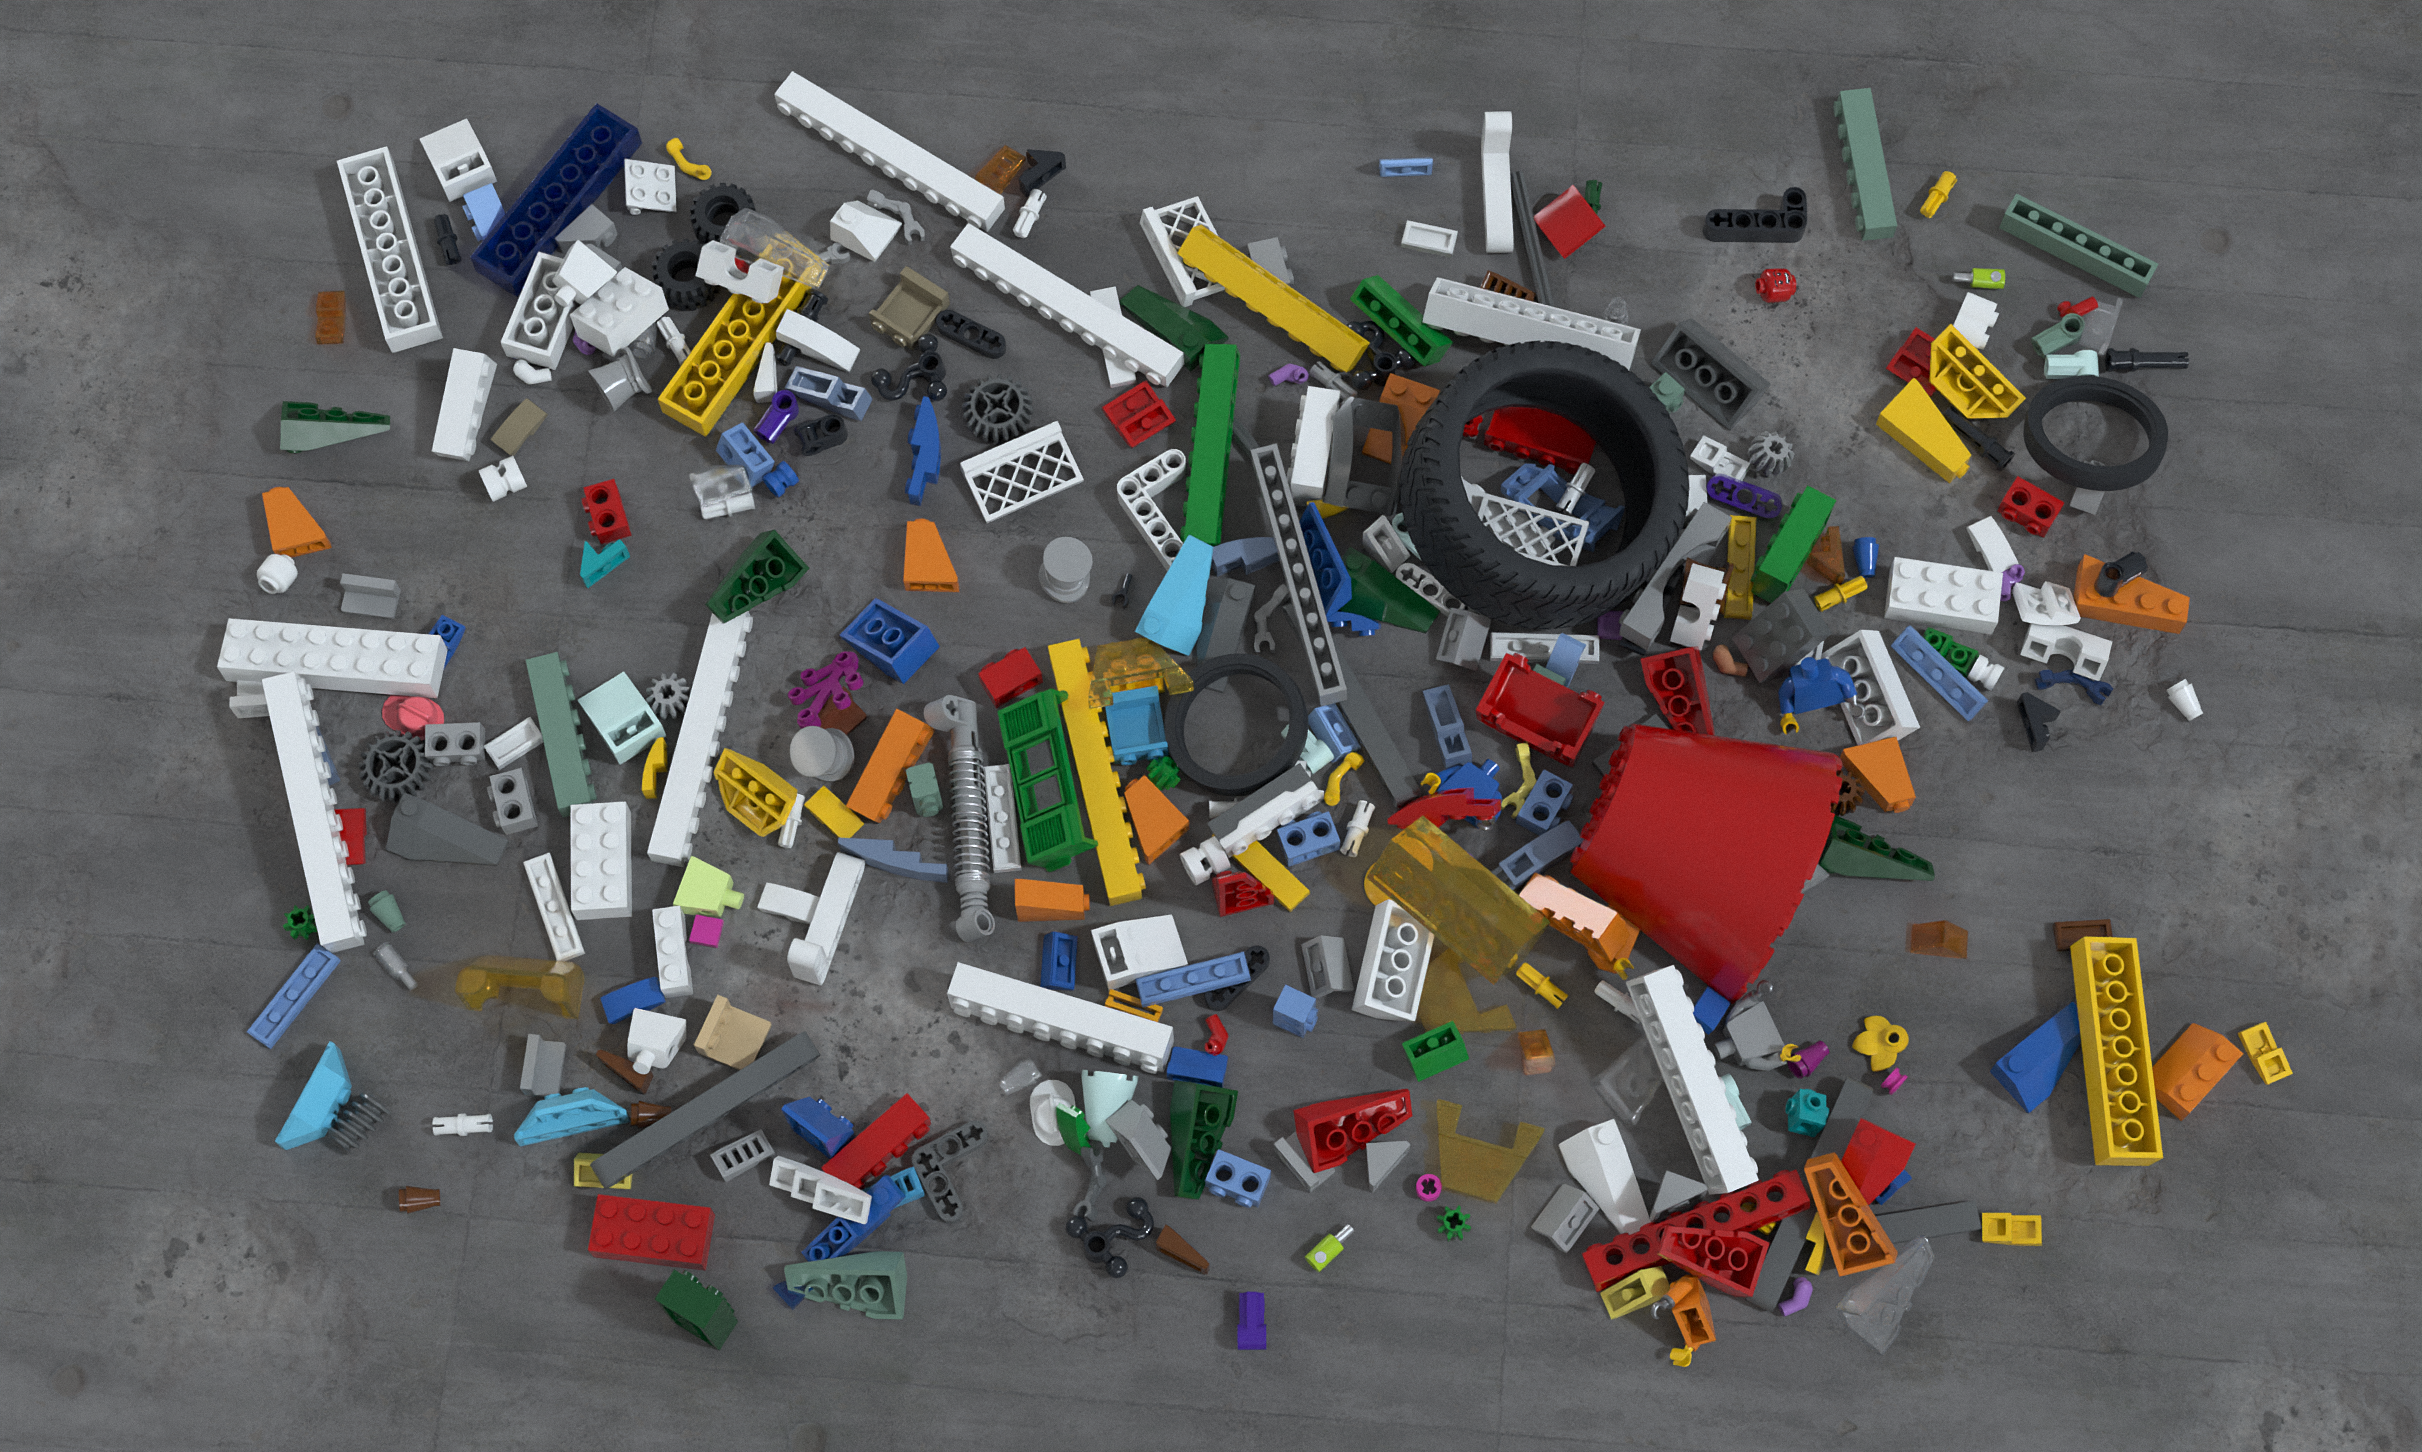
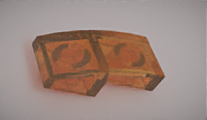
(331, 317)

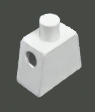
(581, 275)
(654, 1039)

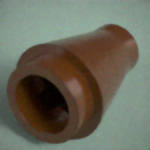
(645, 1114)
(416, 1199)

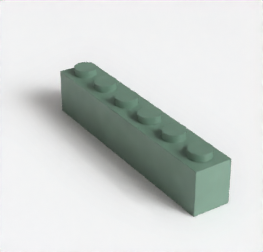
(1866, 164)
(2078, 245)
(560, 732)

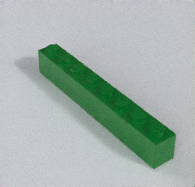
(1211, 443)

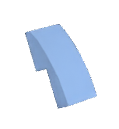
(1565, 657)

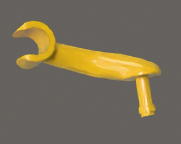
(701, 172)
(1332, 792)

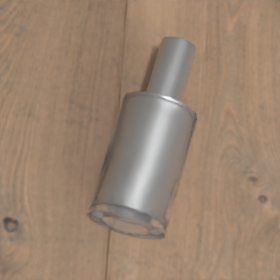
(394, 964)

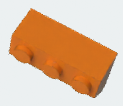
(2192, 1068)

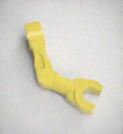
(1528, 775)

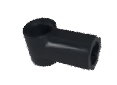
(2119, 573)

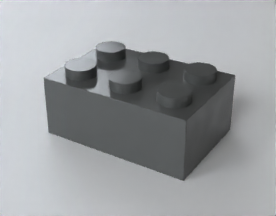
(1781, 635)

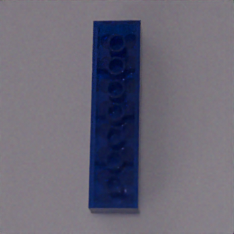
(556, 197)

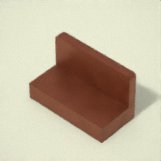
(844, 719)

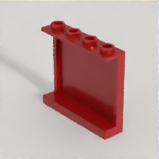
(1540, 437)

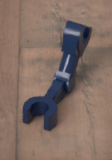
(2048, 679)

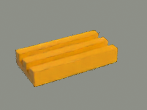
(1133, 1001)

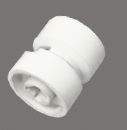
(502, 478)
(1213, 855)

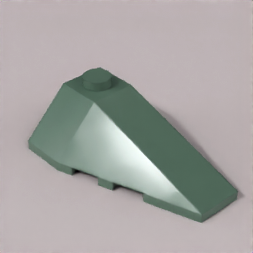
(862, 1281)

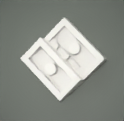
(2046, 606)

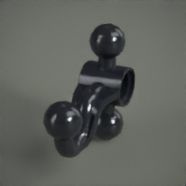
(1363, 379)
(935, 390)
(1115, 1265)

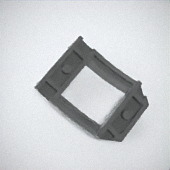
(1358, 494)

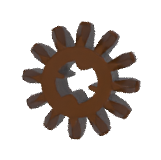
(1852, 794)

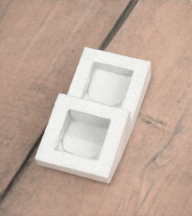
(1716, 460)
(1993, 545)
(788, 902)

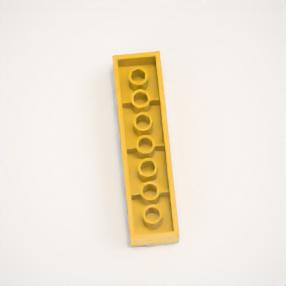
(726, 357)
(2116, 1051)

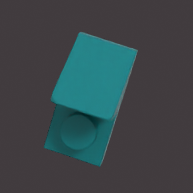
(597, 566)

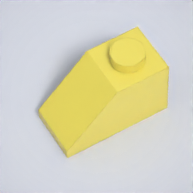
(1635, 1292)

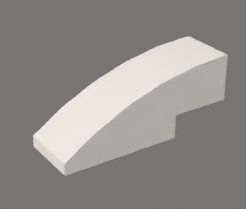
(817, 341)

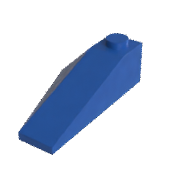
(2039, 1060)

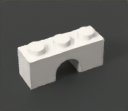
(719, 268)
(1702, 590)
(2085, 650)
(671, 952)

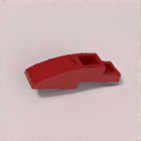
(1452, 802)

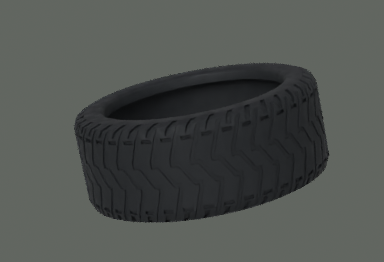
(1616, 413)

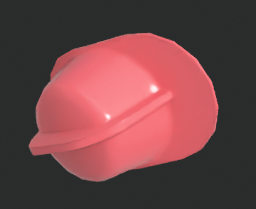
(411, 714)

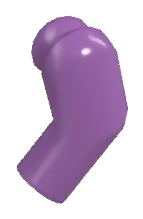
(1289, 373)
(2009, 579)
(1800, 1298)

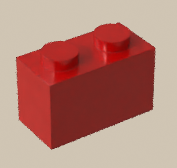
(1010, 676)

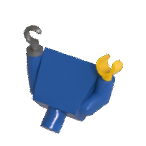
(1815, 686)
(1469, 777)

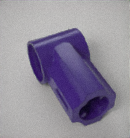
(775, 418)
(1251, 1330)

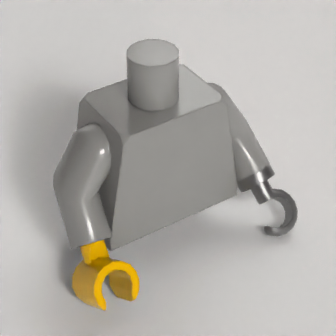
(1753, 1035)

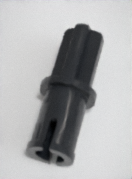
(447, 239)

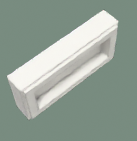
(1429, 239)
(514, 743)

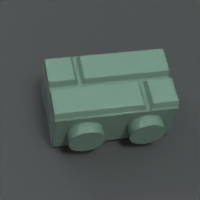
(924, 789)

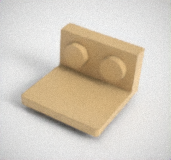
(731, 1035)

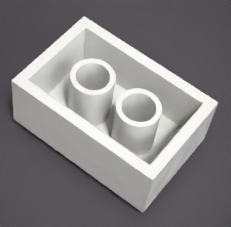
(619, 312)

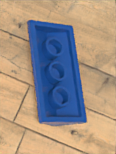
(1327, 565)

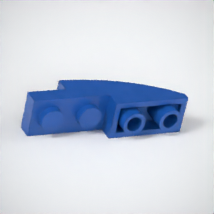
(926, 450)
(846, 1234)

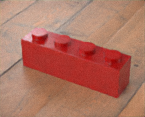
(879, 1143)

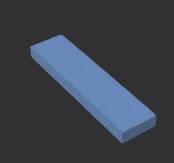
(1939, 673)
(1193, 979)
(293, 996)

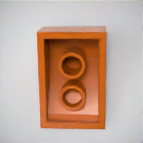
(1413, 402)

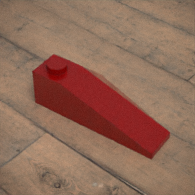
(1680, 689)
(1239, 893)
(1342, 1126)
(1875, 1158)
(1717, 1257)

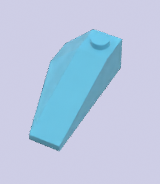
(1178, 604)

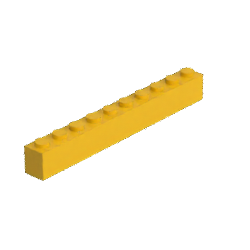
(1095, 774)

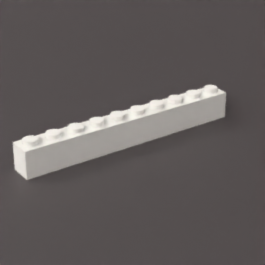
(889, 151)
(1067, 305)
(698, 740)

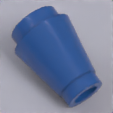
(1866, 555)

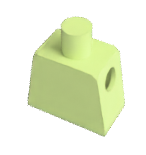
(706, 890)

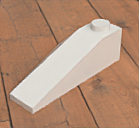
(1605, 1172)

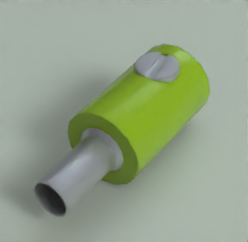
(1982, 278)
(1328, 1249)

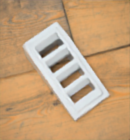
(766, 379)

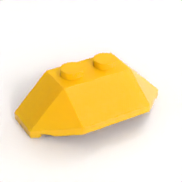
(1970, 378)
(754, 792)

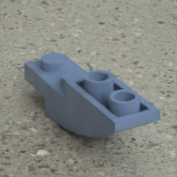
(1538, 855)

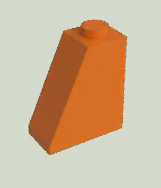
(291, 525)
(926, 560)
(1881, 773)
(1154, 818)
(1049, 901)

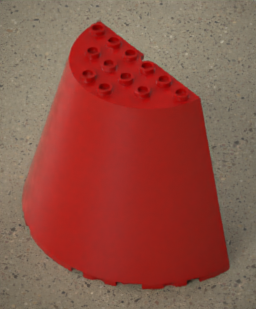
(1708, 844)

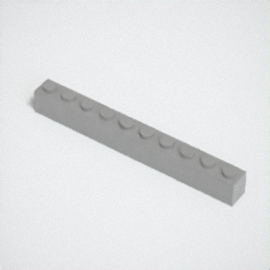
(1299, 575)

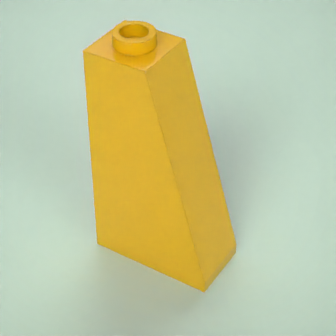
(1924, 432)

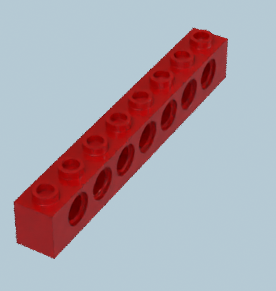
(1766, 1212)

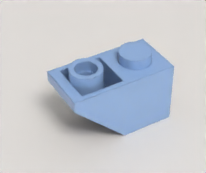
(484, 208)

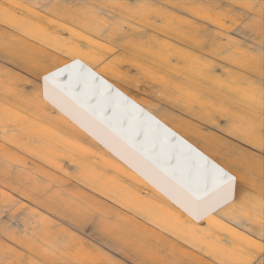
(313, 812)

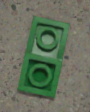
(1958, 655)
(1072, 1127)

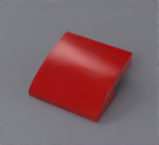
(1569, 221)
(1914, 360)
(1138, 414)
(353, 833)

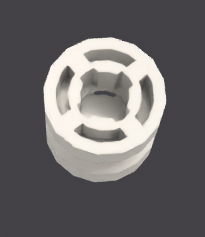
(1985, 672)

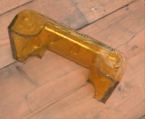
(558, 980)

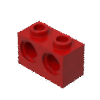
(2034, 501)
(608, 511)

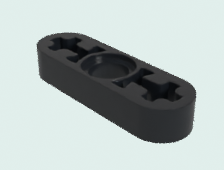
(990, 335)
(1257, 970)

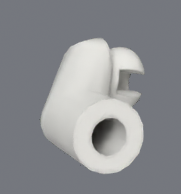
(529, 374)

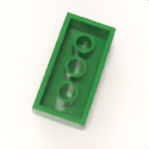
(1792, 544)

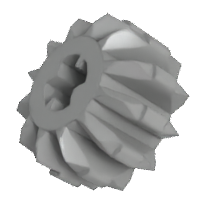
(1770, 453)
(665, 687)

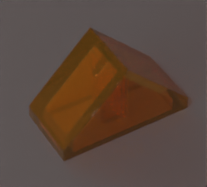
(1939, 939)

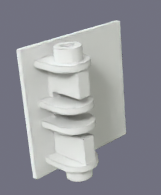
(649, 186)

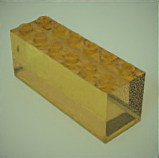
(1458, 899)

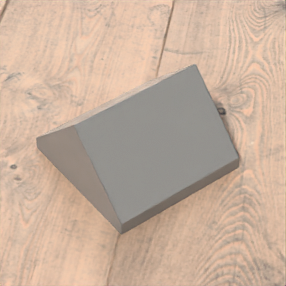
(1676, 1195)

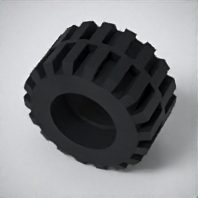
(714, 202)
(669, 263)

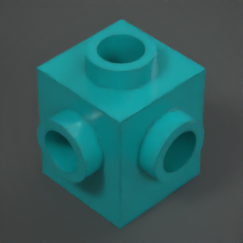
(1807, 1112)

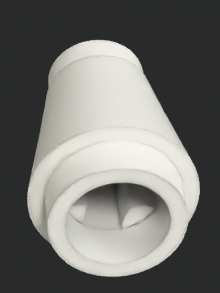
(2185, 699)

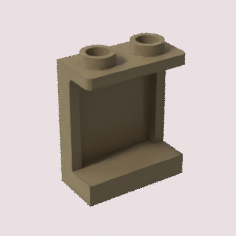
(910, 309)

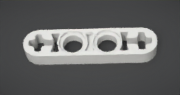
(1437, 600)

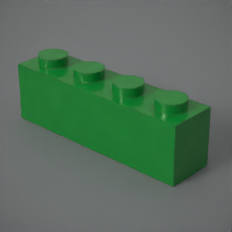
(1400, 320)

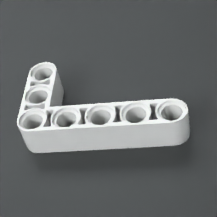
(1496, 181)
(1142, 500)
(812, 958)

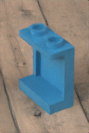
(1136, 726)

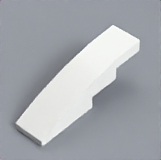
(821, 1189)

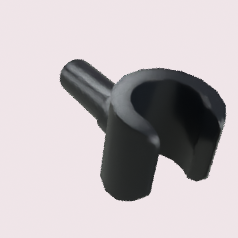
(1123, 591)

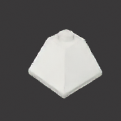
(863, 229)

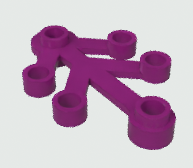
(843, 665)

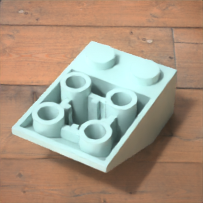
(622, 717)

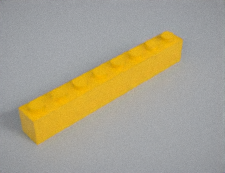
(1273, 298)

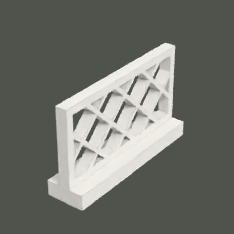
(1167, 252)
(1011, 451)
(1542, 513)

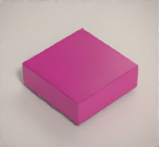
(706, 931)

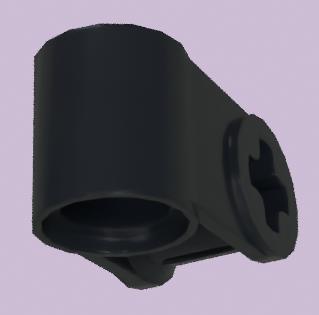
(819, 433)

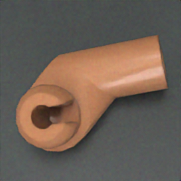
(1726, 663)

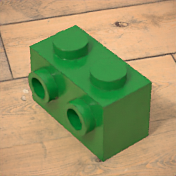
(1435, 1051)

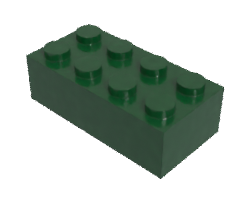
(697, 1308)

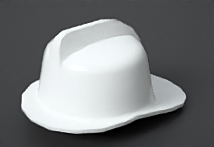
(1043, 1109)

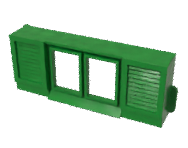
(1056, 831)

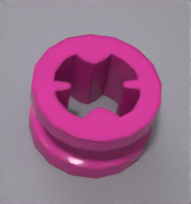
(1894, 1081)
(1437, 1187)

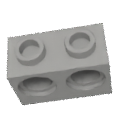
(456, 735)
(518, 799)

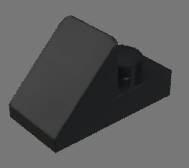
(1044, 167)
(2033, 714)

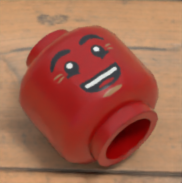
(1776, 285)

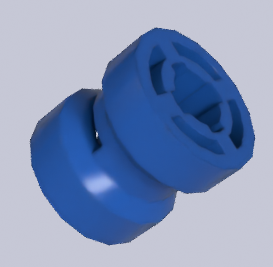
(780, 479)

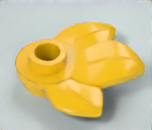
(1876, 1042)

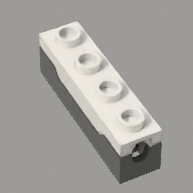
(1264, 810)

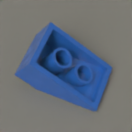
(891, 640)
(818, 1126)

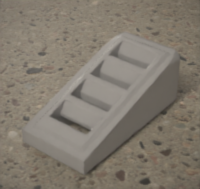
(729, 1150)

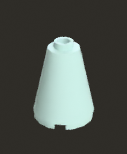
(1103, 1096)

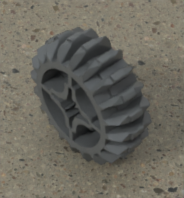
(1009, 422)
(384, 784)

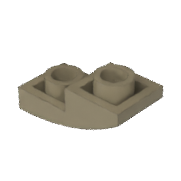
(518, 426)

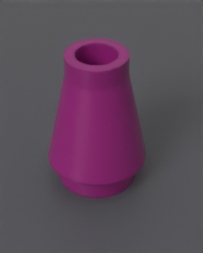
(1810, 1059)

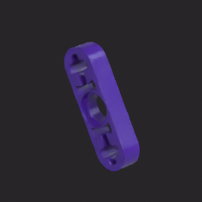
(1734, 501)

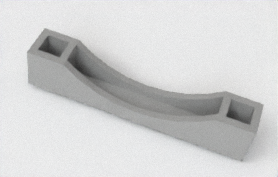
(1702, 535)

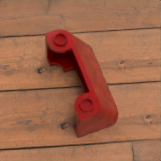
(1539, 710)

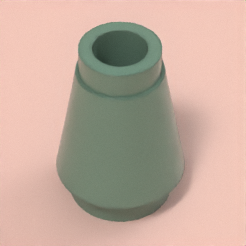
(387, 911)

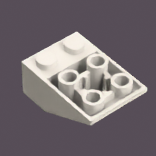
(458, 159)
(1138, 949)

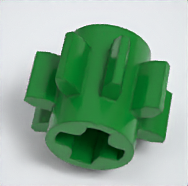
(1163, 773)
(301, 929)
(1457, 1232)

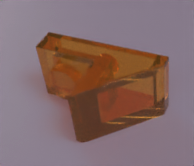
(1829, 561)
(1536, 1052)

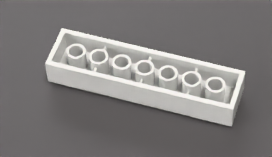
(389, 249)
(1516, 320)
(334, 657)
(1060, 1018)
(1692, 1080)

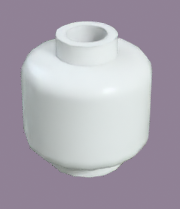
(277, 573)

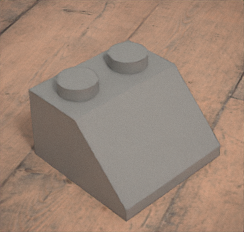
(1141, 1137)

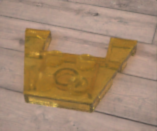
(1133, 662)
(1448, 999)
(1475, 1165)

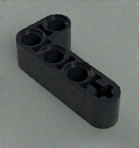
(1754, 221)

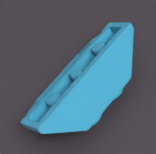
(318, 1102)
(569, 1115)

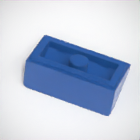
(1059, 961)

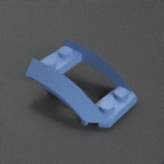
(1588, 508)

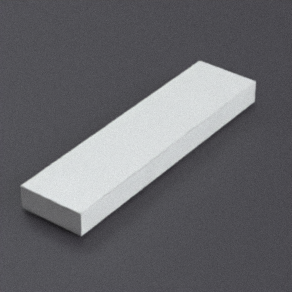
(1117, 371)
(1539, 646)
(1002, 818)
(554, 907)

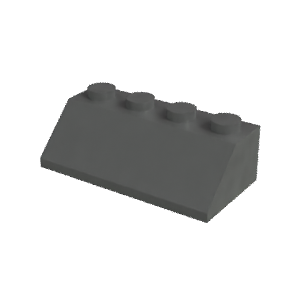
(1710, 373)

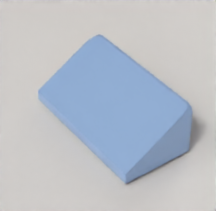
(1405, 167)
(1333, 730)

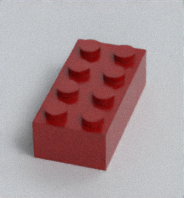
(651, 1232)

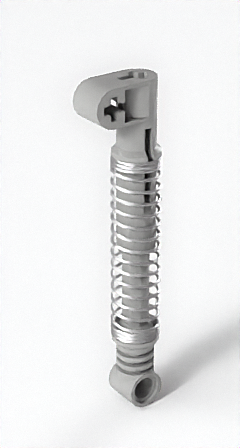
(965, 758)

